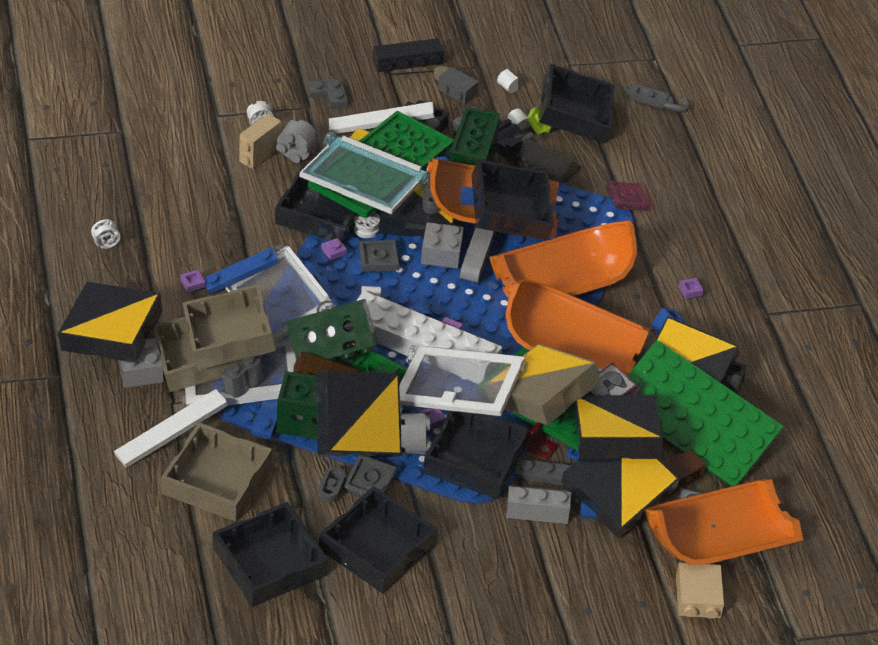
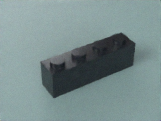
(408, 55)

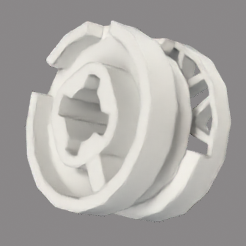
(258, 111)
(366, 227)
(106, 235)

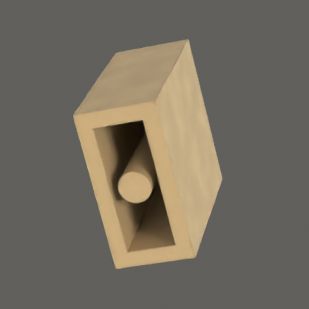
(259, 141)
(699, 590)

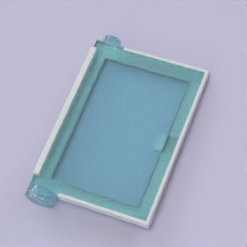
(364, 173)

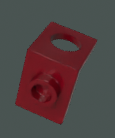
(535, 441)

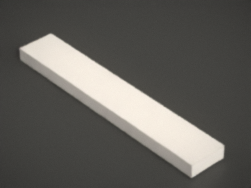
(373, 119)
(170, 428)

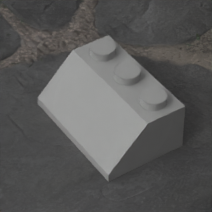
(538, 504)

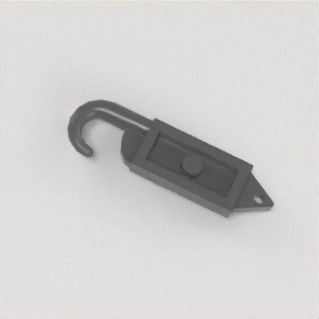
(655, 98)

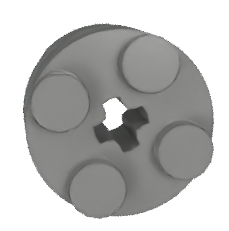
(297, 140)
(414, 433)

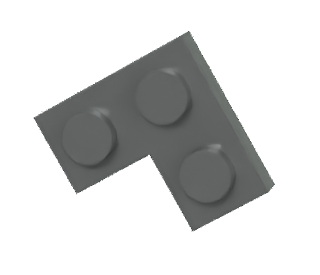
(331, 89)

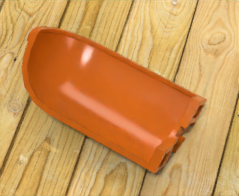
(446, 185)
(572, 261)
(571, 325)
(744, 522)

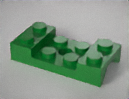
(373, 361)

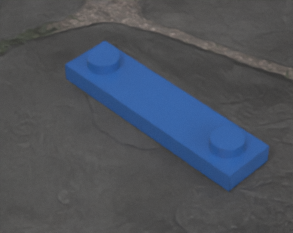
(241, 270)
(266, 420)

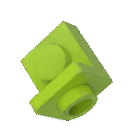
(533, 120)

